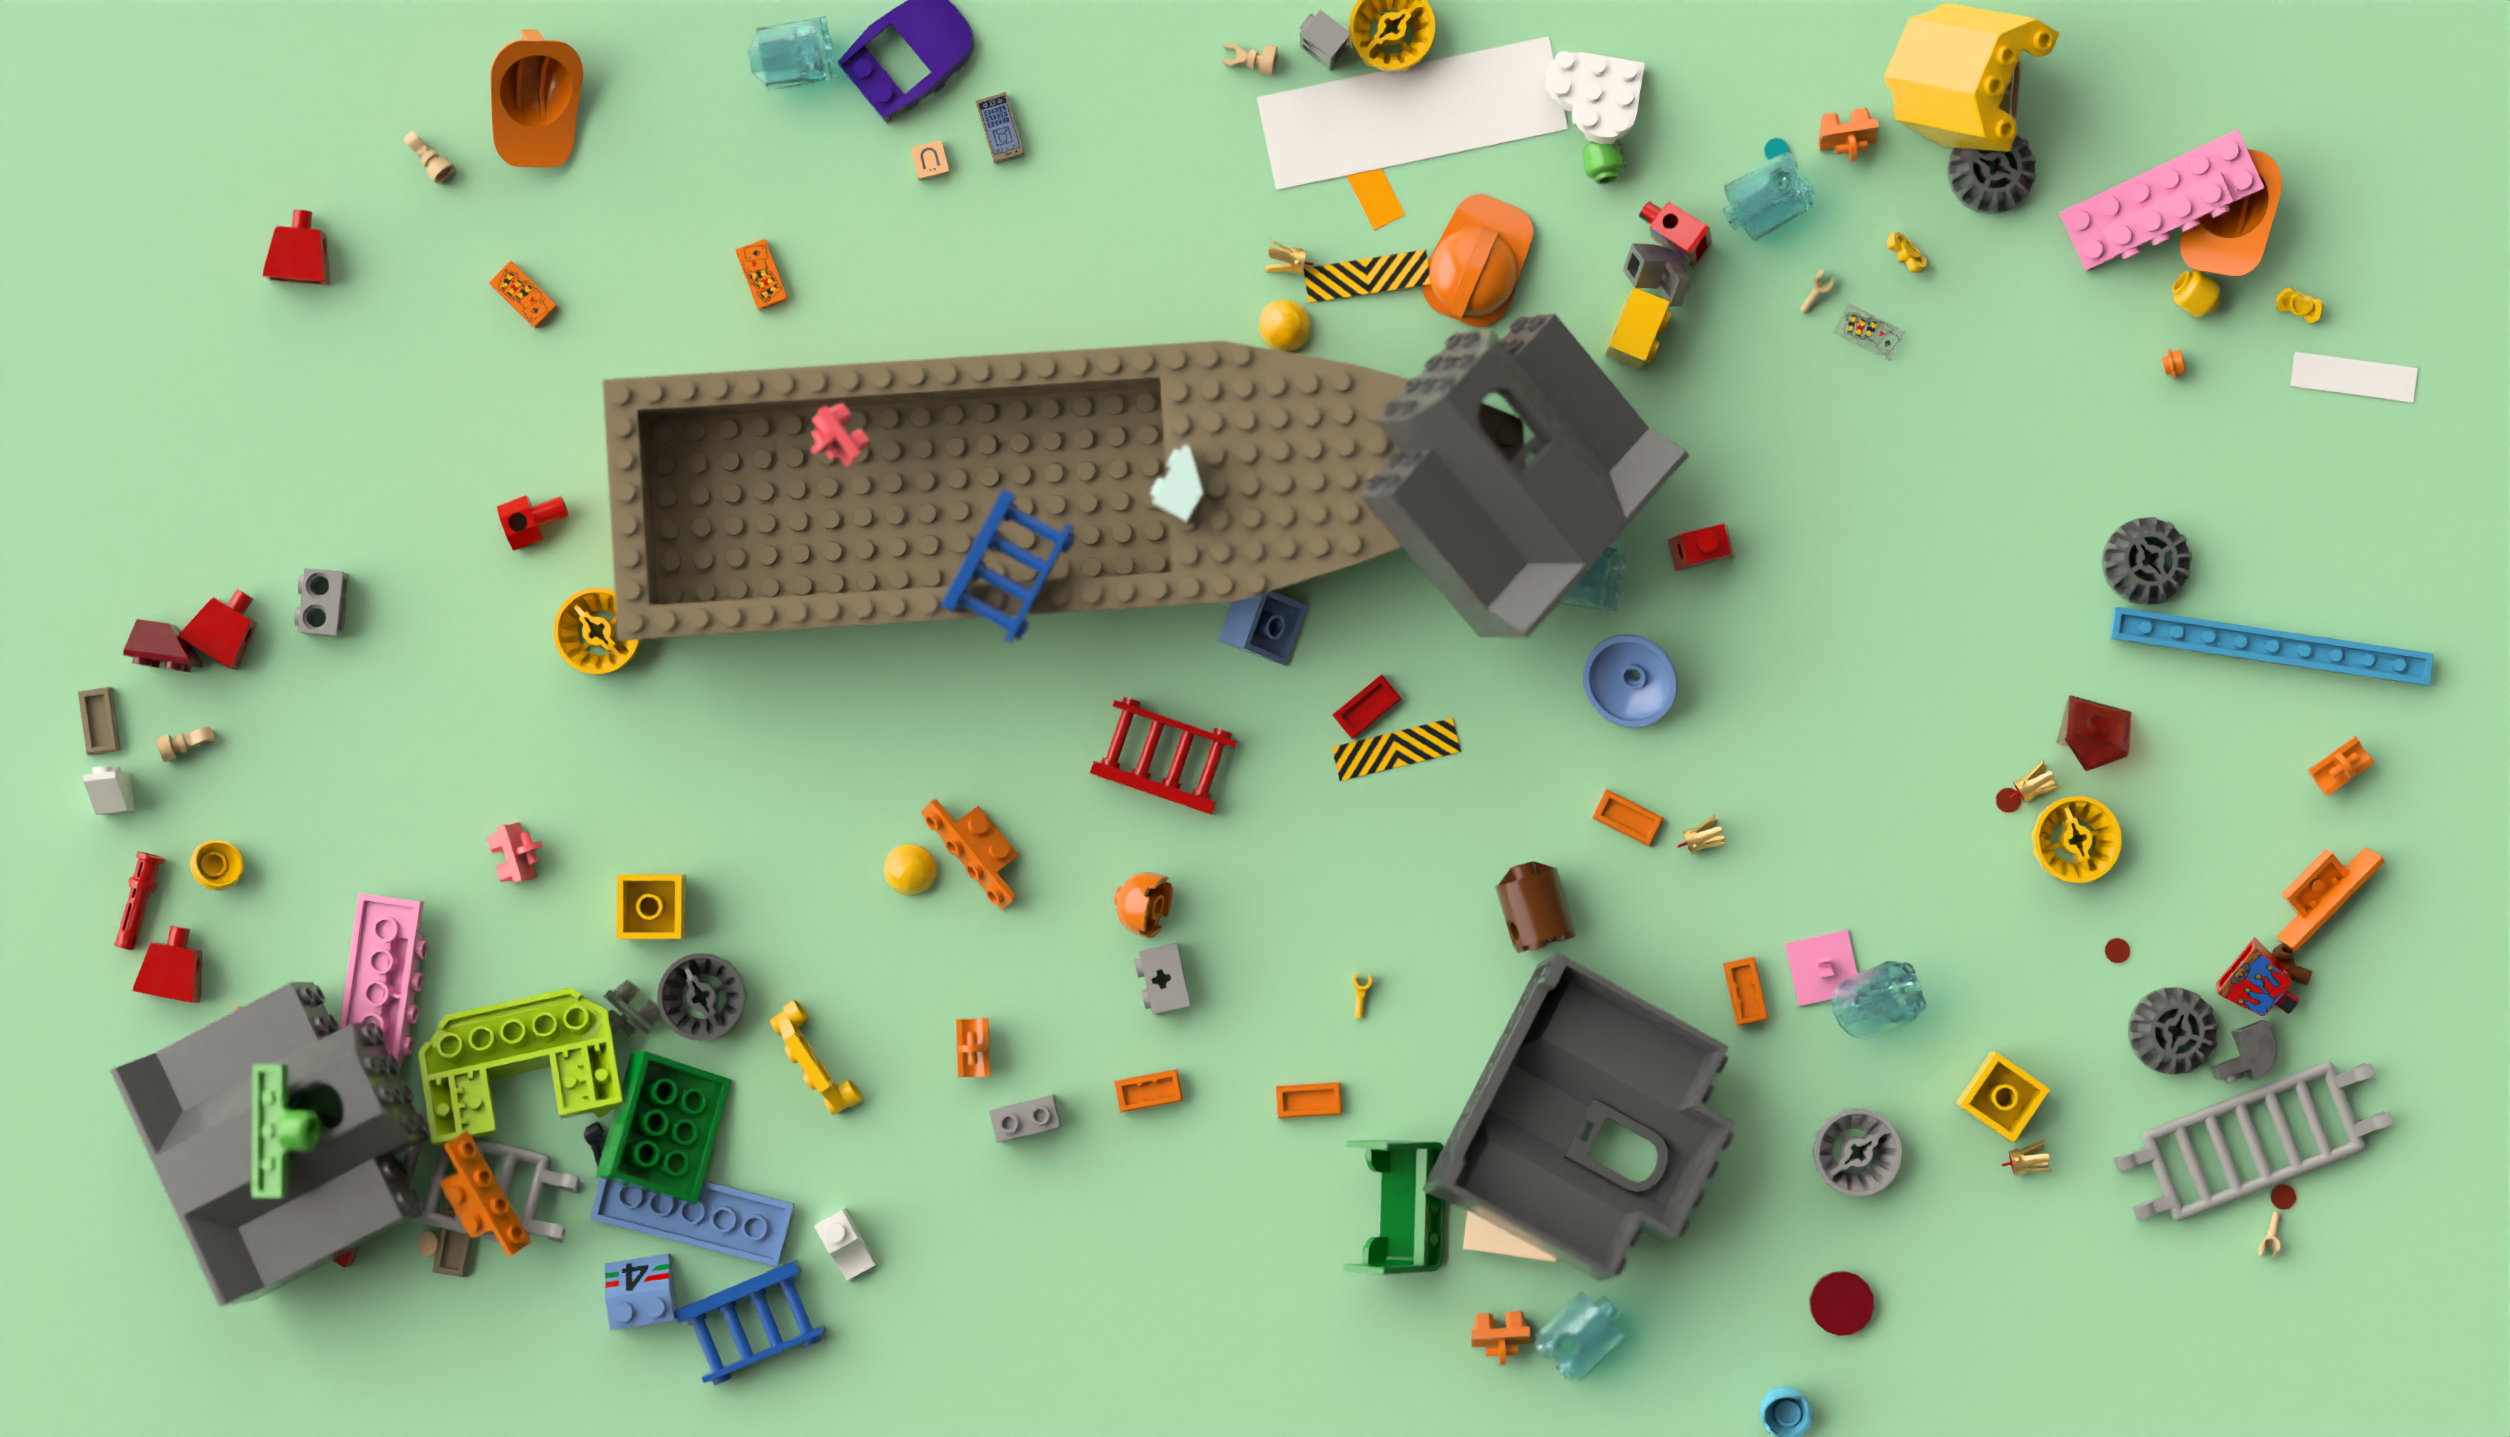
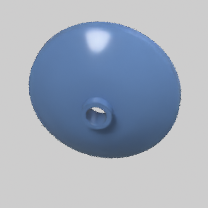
(1620, 694)

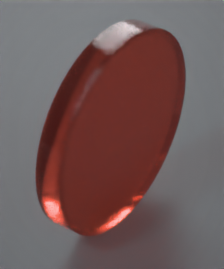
(2005, 802)
(2117, 950)
(2283, 1196)

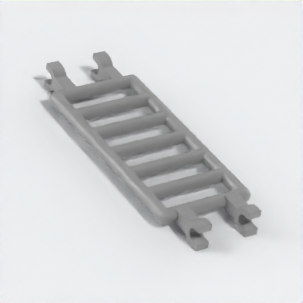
(512, 1154)
(2267, 1178)

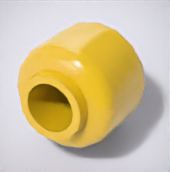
(2196, 293)

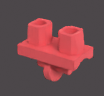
(832, 437)
(518, 853)

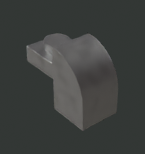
(1658, 269)
(2256, 1051)

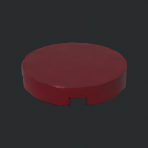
(1841, 1303)

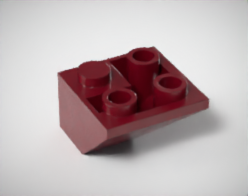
(159, 642)

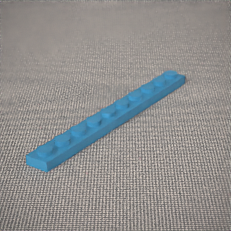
(2271, 646)

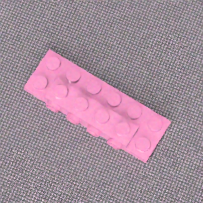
(2162, 201)
(385, 969)

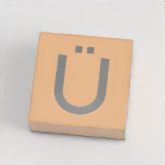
(930, 160)

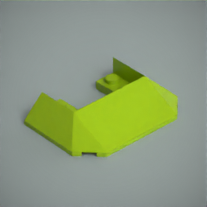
(514, 1038)

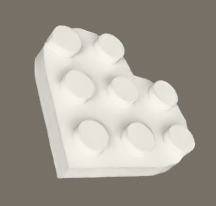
(1597, 91)

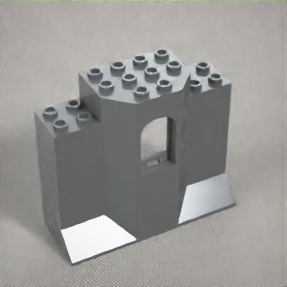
(1504, 534)
(1575, 1058)
(197, 1128)

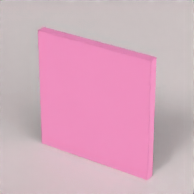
(1820, 965)

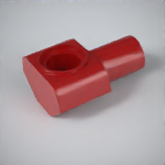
(537, 516)

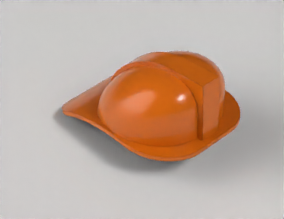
(535, 100)
(2237, 239)
(1478, 260)

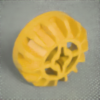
(1413, 11)
(566, 633)
(2085, 866)

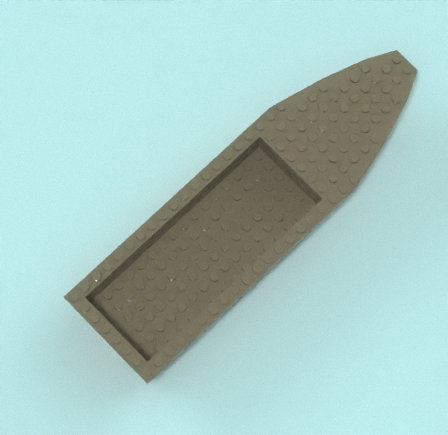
(747, 531)

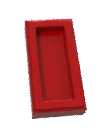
(1366, 707)

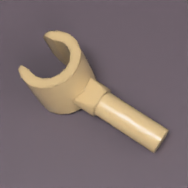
(1817, 290)
(2271, 1238)

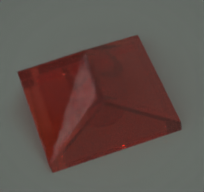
(2095, 732)

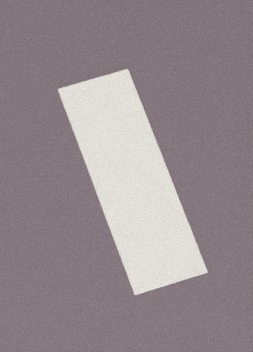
(1410, 114)

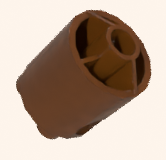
(1534, 906)

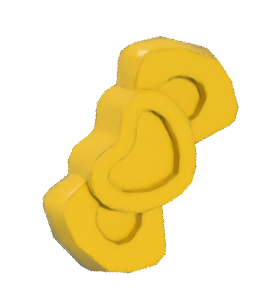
(1907, 252)
(2300, 304)

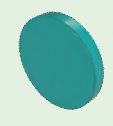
(1774, 147)

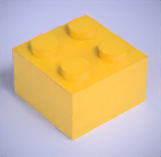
(1637, 328)
(651, 906)
(2002, 1096)

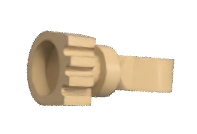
(1266, 61)
(438, 167)
(169, 747)

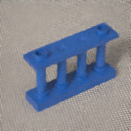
(976, 568)
(726, 1303)

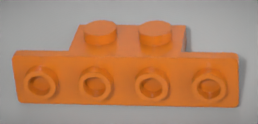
(978, 848)
(2322, 891)
(479, 1197)

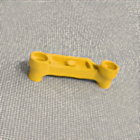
(815, 1075)

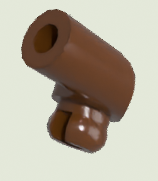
(2284, 955)

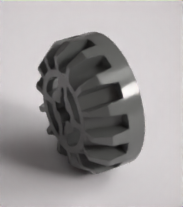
(1980, 196)
(2131, 537)
(688, 971)
(2163, 1056)

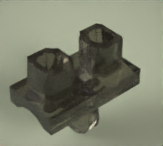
(621, 999)

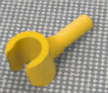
(1360, 994)

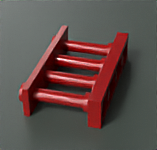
(1170, 786)

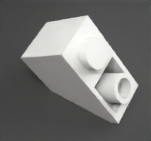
(110, 790)

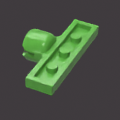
(277, 1130)

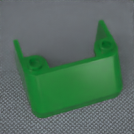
(1409, 1218)

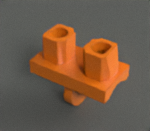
(1850, 136)
(2340, 766)
(973, 1047)
(1514, 1334)

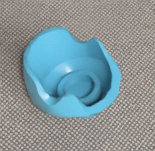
(1786, 1412)

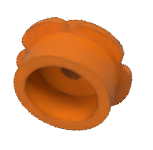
(2174, 363)

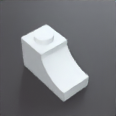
(845, 1244)

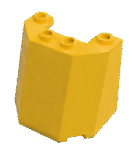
(1956, 70)

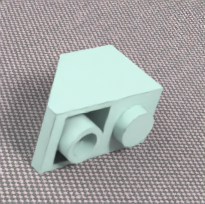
(1181, 488)

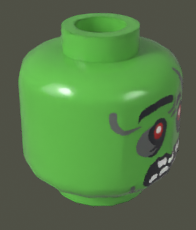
(1604, 161)

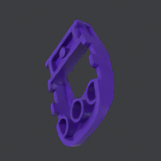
(932, 31)

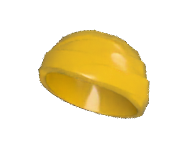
(1285, 325)
(217, 865)
(910, 869)

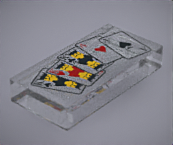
(1869, 331)

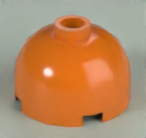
(1142, 903)

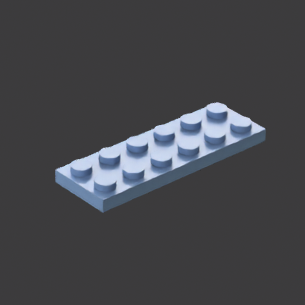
(721, 1220)

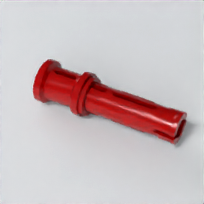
(141, 886)

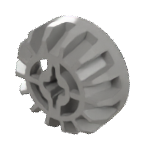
(1879, 1134)

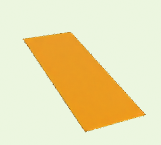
(1376, 197)

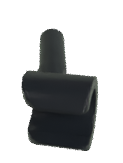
(593, 1134)

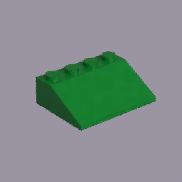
(664, 1127)

